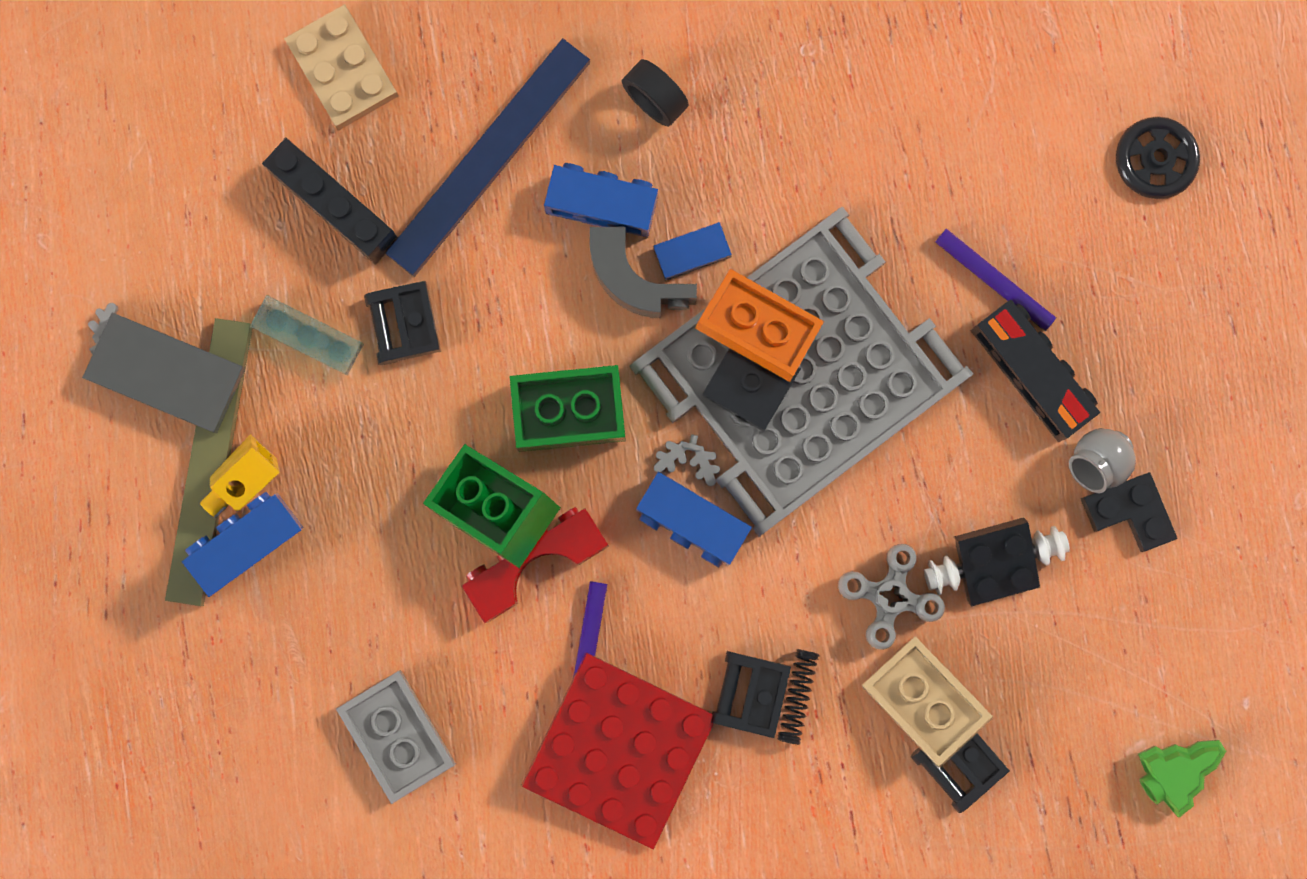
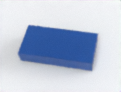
(692, 251)

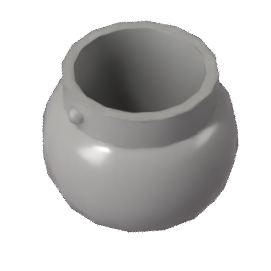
(1102, 460)

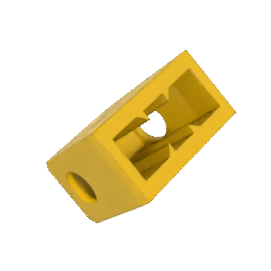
(248, 464)

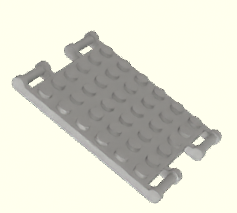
(853, 386)

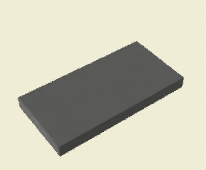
(164, 372)

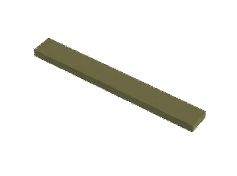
(209, 451)

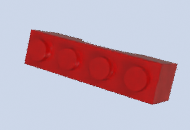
(495, 589)

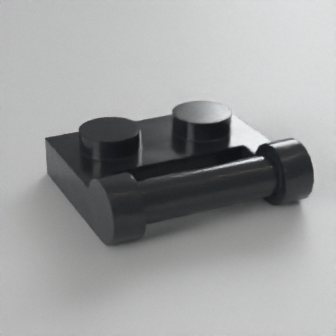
(414, 322)
(762, 699)
(976, 763)

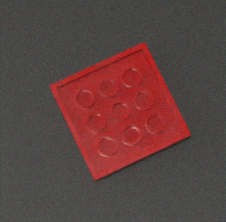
(619, 751)

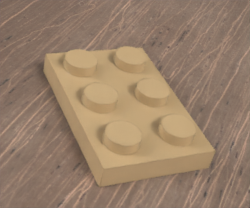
(341, 67)
(927, 702)

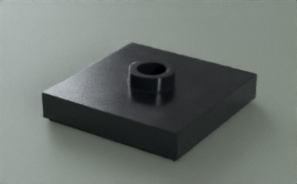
(747, 389)

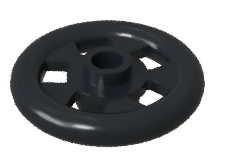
(1140, 179)

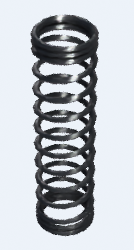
(792, 737)

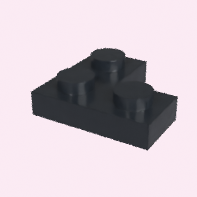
(1137, 503)

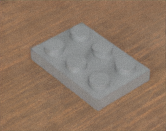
(396, 736)

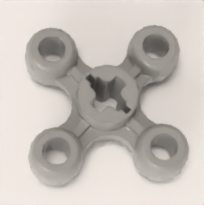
(886, 614)

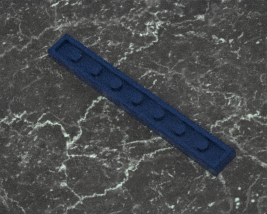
(488, 157)

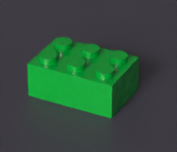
(567, 408)
(492, 505)

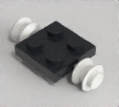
(997, 561)

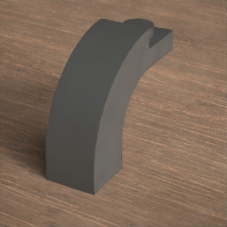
(624, 285)

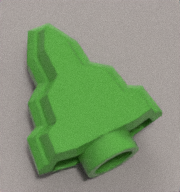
(1179, 772)

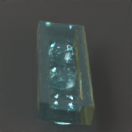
(306, 335)

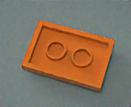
(759, 325)

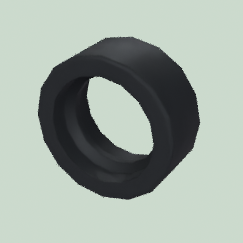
(655, 92)

